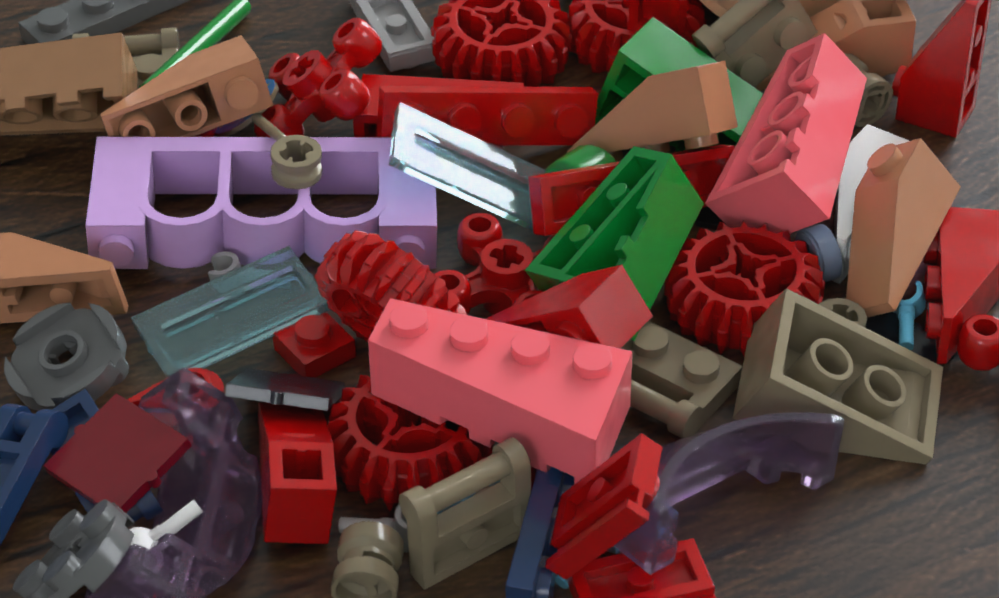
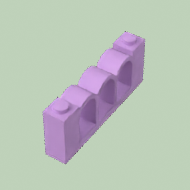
(133, 169)

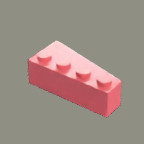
(794, 143)
(504, 382)

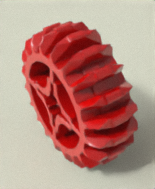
(602, 29)
(502, 40)
(366, 272)
(733, 277)
(407, 449)

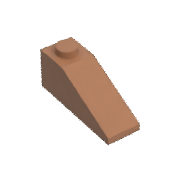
(895, 222)
(44, 275)

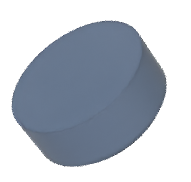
(823, 244)

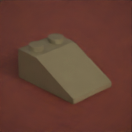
(827, 364)

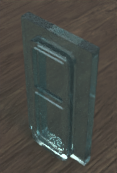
(462, 165)
(230, 313)

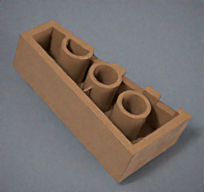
(63, 84)

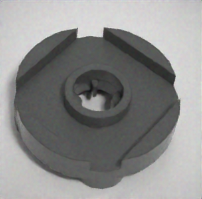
(86, 334)
(82, 553)

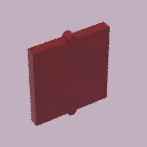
(117, 454)

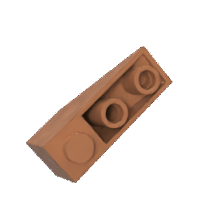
(871, 30)
(194, 95)
(668, 108)

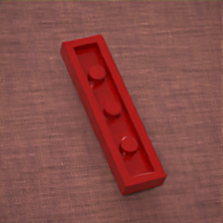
(498, 112)
(561, 193)

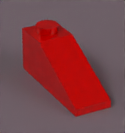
(944, 75)

